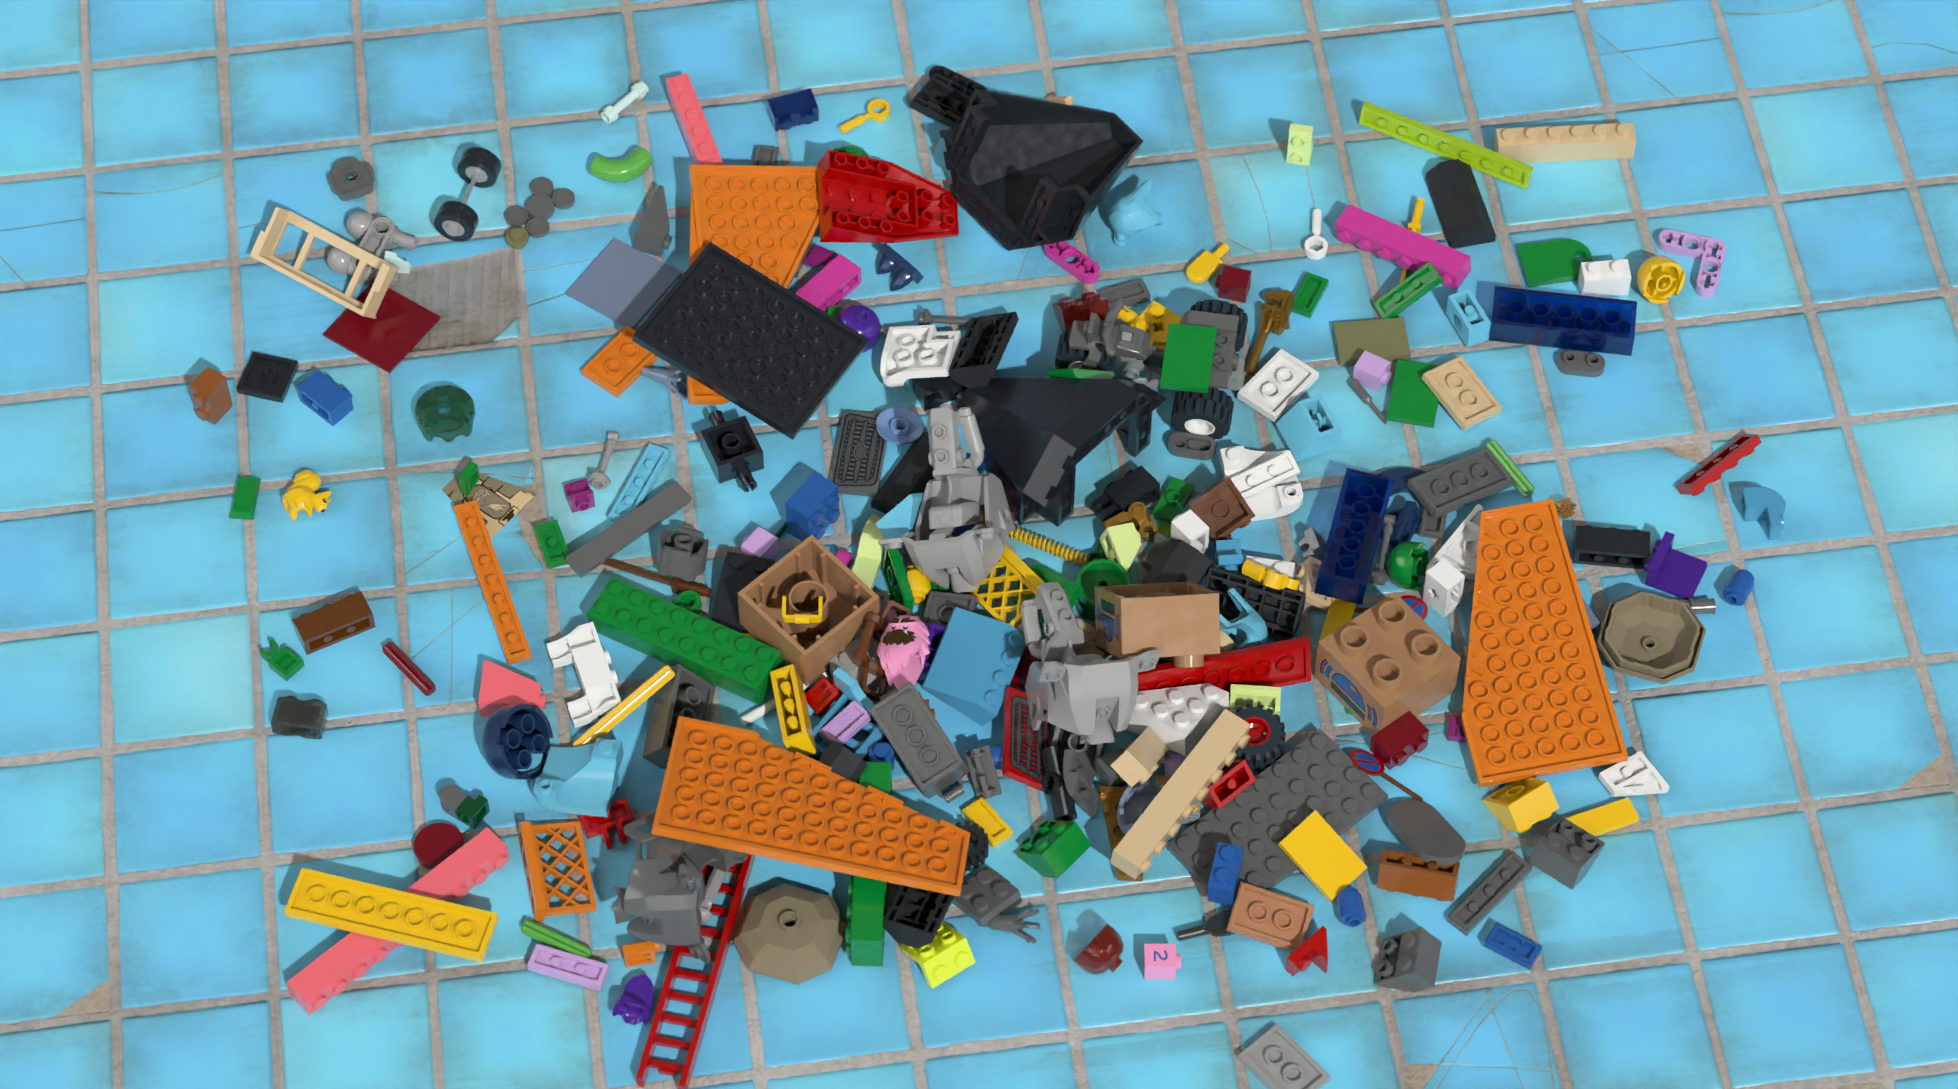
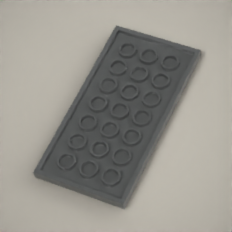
(1303, 780)

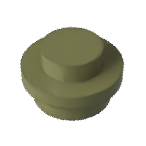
(517, 238)

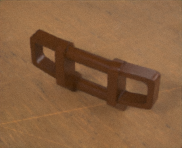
(860, 657)

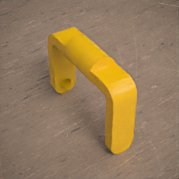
(802, 618)

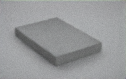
(1282, 1062)

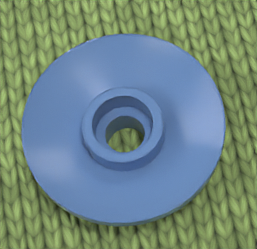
(899, 425)

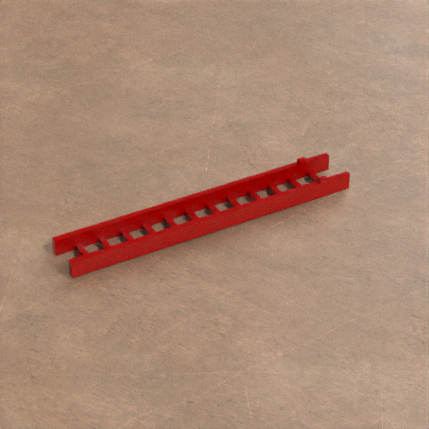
(705, 1002)

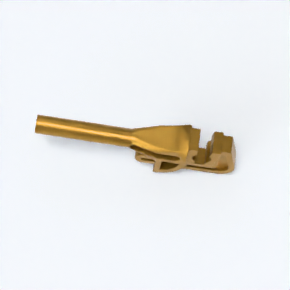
(1273, 317)

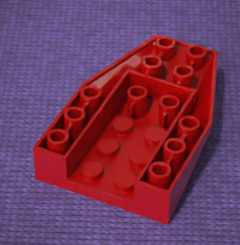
(880, 202)

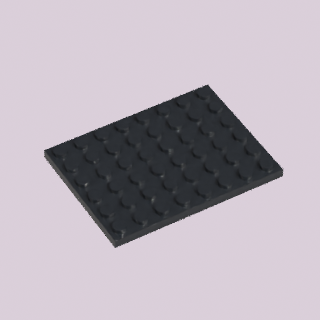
(751, 340)

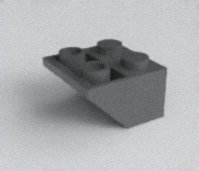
(1566, 852)
(1409, 961)

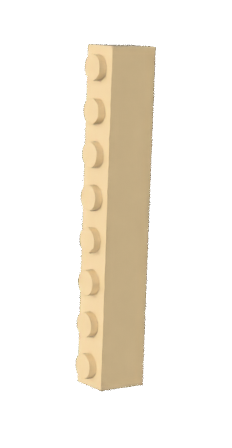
(1180, 794)

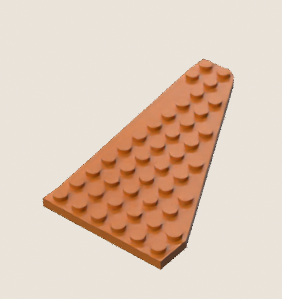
(756, 216)

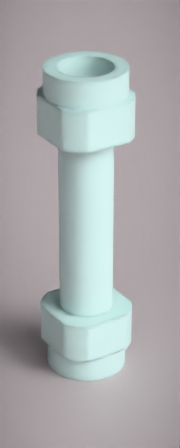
(638, 91)

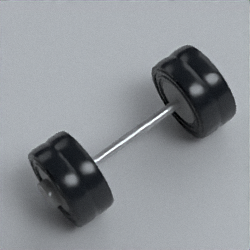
(455, 218)

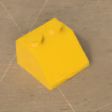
(1522, 804)

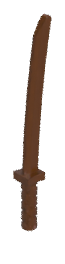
(675, 583)

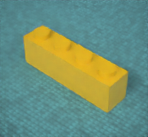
(793, 710)

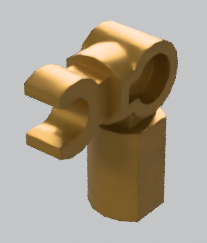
(1137, 514)

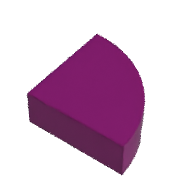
(819, 256)

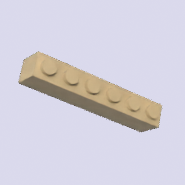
(1567, 142)

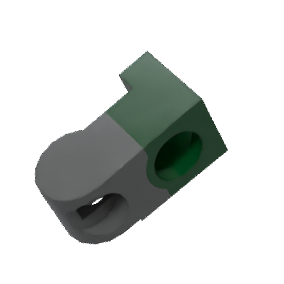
(463, 807)

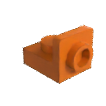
(640, 953)

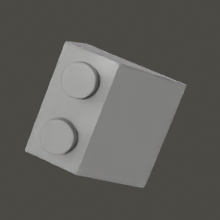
(844, 661)

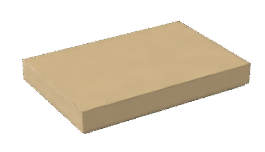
(1462, 392)

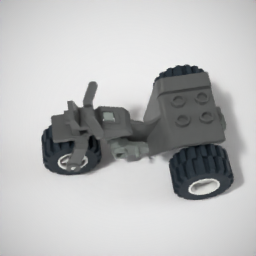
(1098, 342)

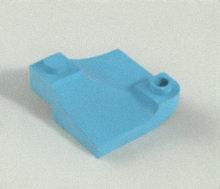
(580, 778)

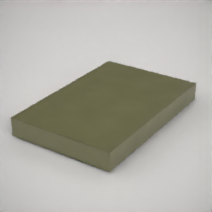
(1379, 336)

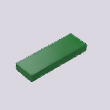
(1408, 291)

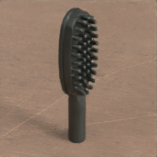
(1215, 926)

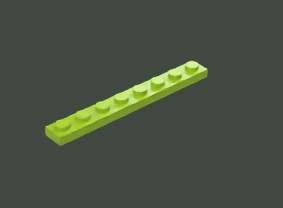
(1446, 145)

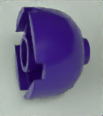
(863, 321)

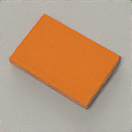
(618, 363)

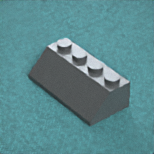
(681, 696)

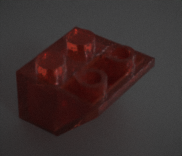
(1079, 309)

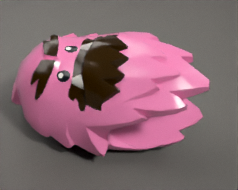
(903, 650)

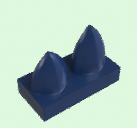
(904, 274)
(1406, 523)

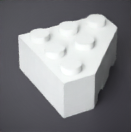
(1179, 714)

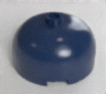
(512, 737)

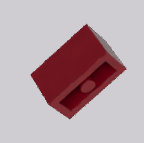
(1399, 740)

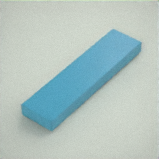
(640, 481)

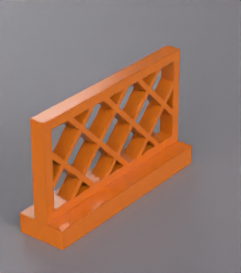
(534, 869)

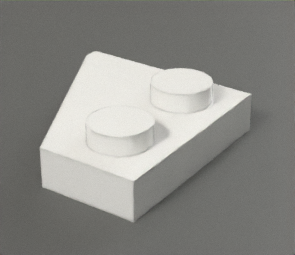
(1633, 777)

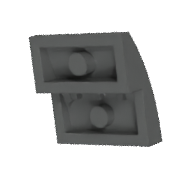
(1079, 781)

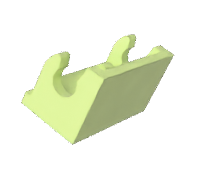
(1256, 695)

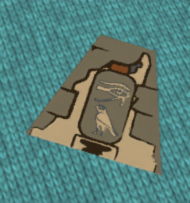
(495, 498)

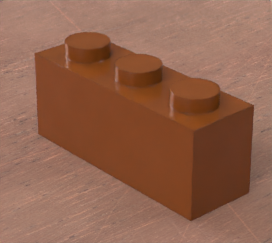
(1413, 876)

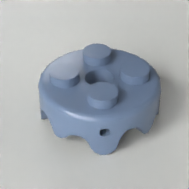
(1134, 803)

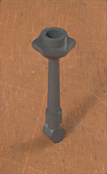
(927, 318)
(1379, 575)

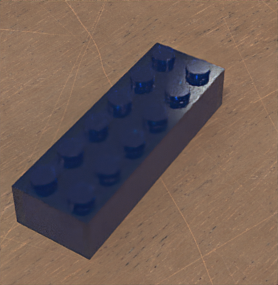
(1563, 320)
(1354, 536)

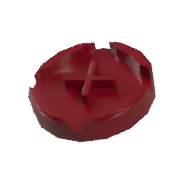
(436, 844)

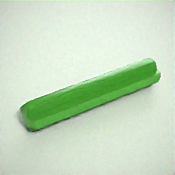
(1520, 480)
(555, 939)

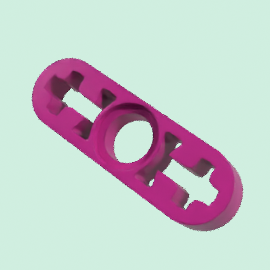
(1073, 268)

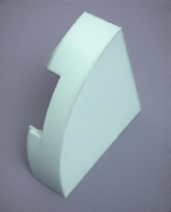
(392, 258)

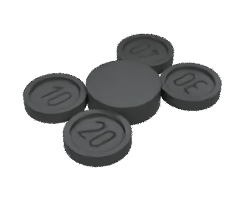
(540, 207)

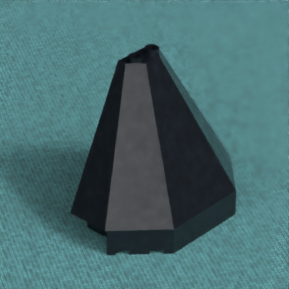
(1034, 165)
(1046, 426)

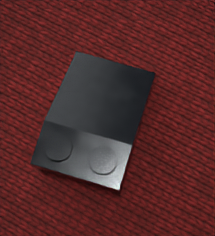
(735, 575)

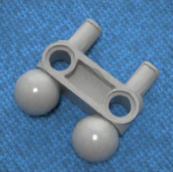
(376, 237)

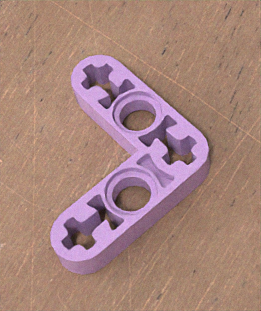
(1702, 252)

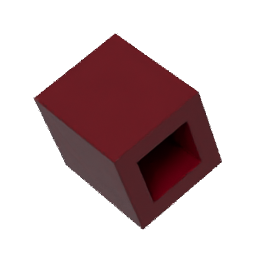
(1233, 284)

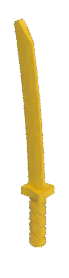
(1415, 224)

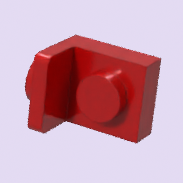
(822, 695)

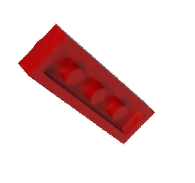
(1724, 460)

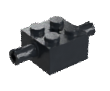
(732, 450)

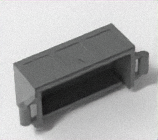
(920, 742)

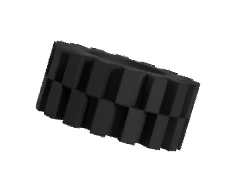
(981, 843)

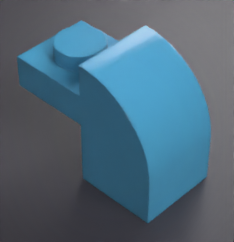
(1765, 505)
(1229, 555)

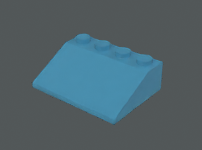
(974, 664)

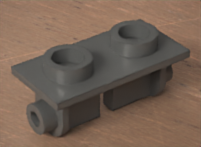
(983, 772)

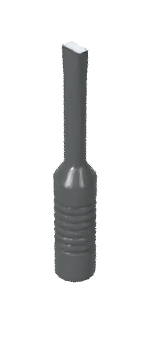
(1366, 398)

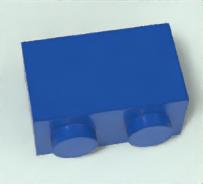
(325, 397)
(1225, 873)

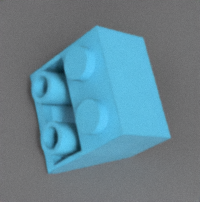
(1309, 428)

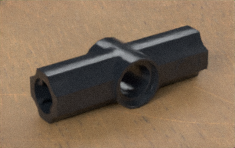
(1054, 784)

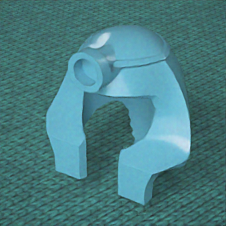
(1132, 213)
(1248, 627)

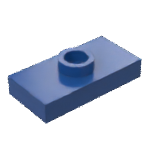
(1513, 946)

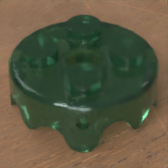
(445, 425)

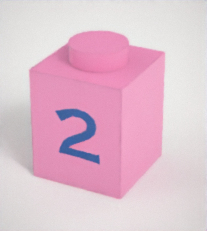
(1161, 961)

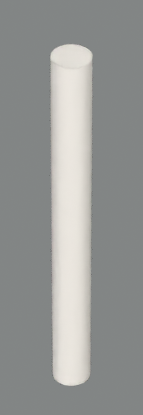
(771, 705)

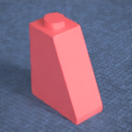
(506, 687)

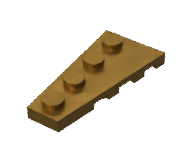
(1110, 799)

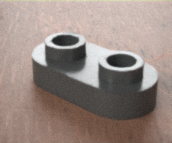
(1580, 363)
(1192, 446)

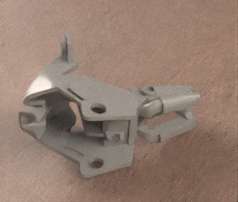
(955, 501)
(1073, 687)

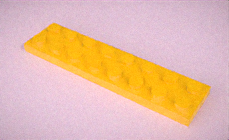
(392, 915)

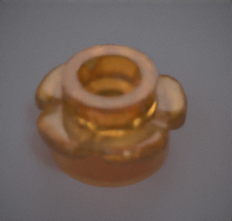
(1565, 508)

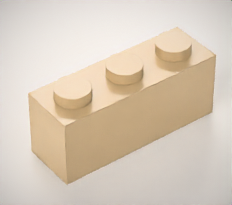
(1141, 758)

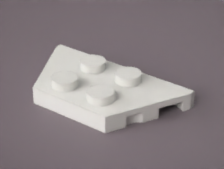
(1463, 545)

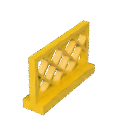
(1021, 573)

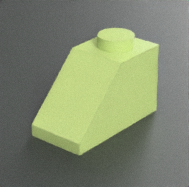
(1121, 543)

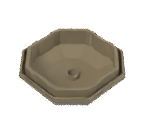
(1656, 622)
(794, 951)

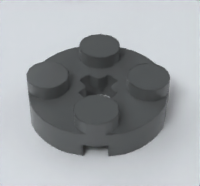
(353, 189)

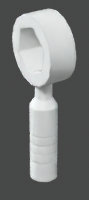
(1316, 239)

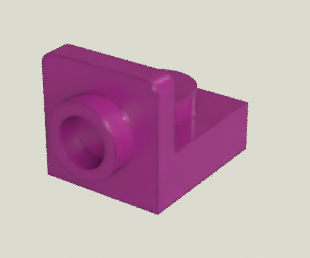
(579, 495)

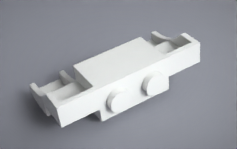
(592, 668)

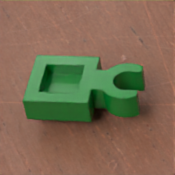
(282, 662)

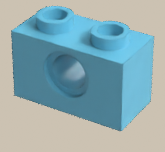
(1468, 317)

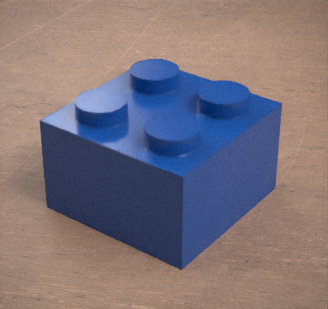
(812, 508)

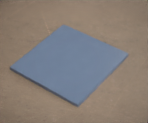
(623, 283)

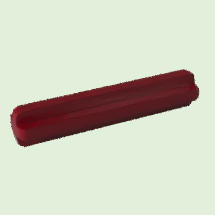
(413, 673)

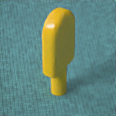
(1206, 265)

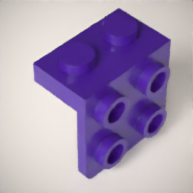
(1673, 570)

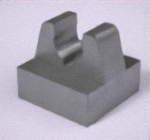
(1315, 543)

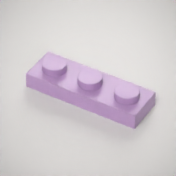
(568, 967)

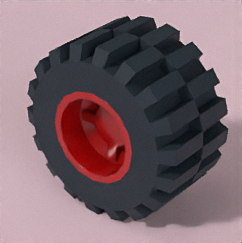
(1265, 740)

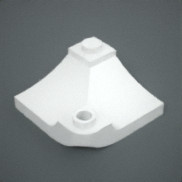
(917, 353)
(1270, 502)

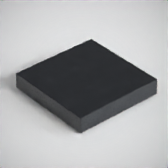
(267, 377)

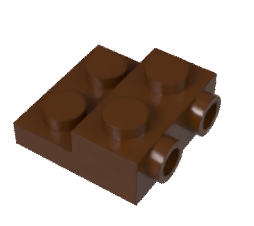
(1222, 509)

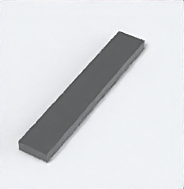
(628, 529)

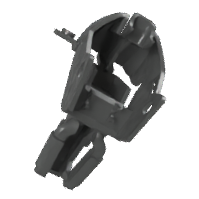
(669, 888)

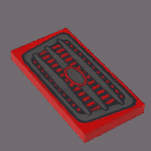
(1020, 743)

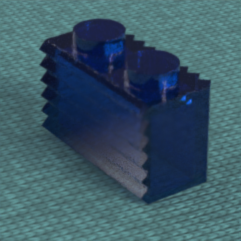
(793, 109)

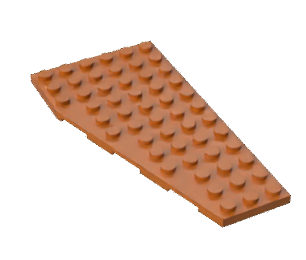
(1532, 664)
(763, 801)

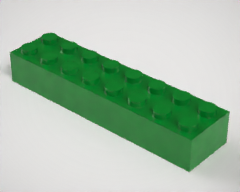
(685, 639)
(868, 896)

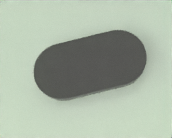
(1426, 832)

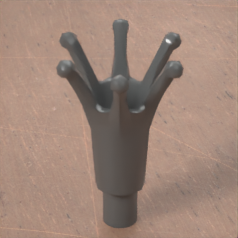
(1014, 924)

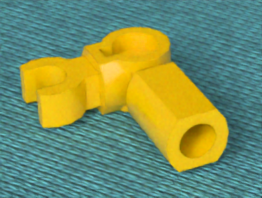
(1269, 577)

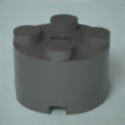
(682, 553)

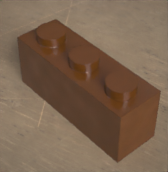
(333, 623)

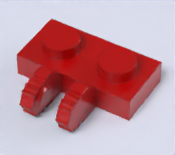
(618, 816)

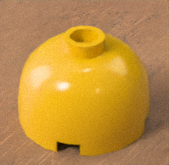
(1660, 278)

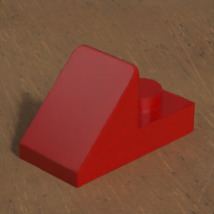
(1312, 950)

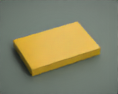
(1322, 855)

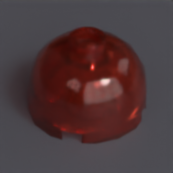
(1102, 952)

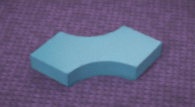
(851, 687)

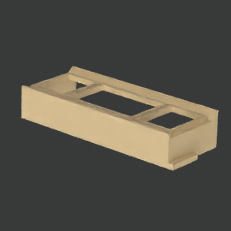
(269, 241)

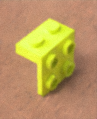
(943, 957)

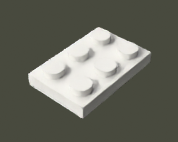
(1278, 385)

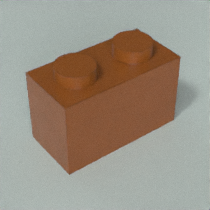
(210, 396)

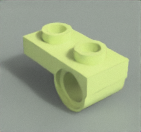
(1300, 144)

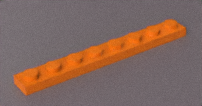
(492, 582)

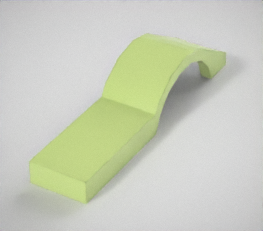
(869, 552)

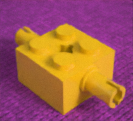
(1153, 320)

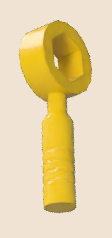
(877, 117)

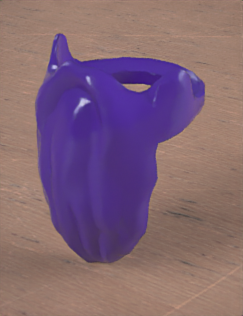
(635, 1001)

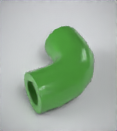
(622, 170)

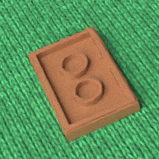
(1270, 917)

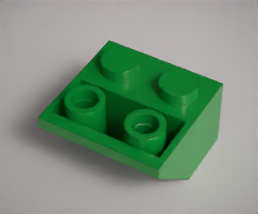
(1053, 847)

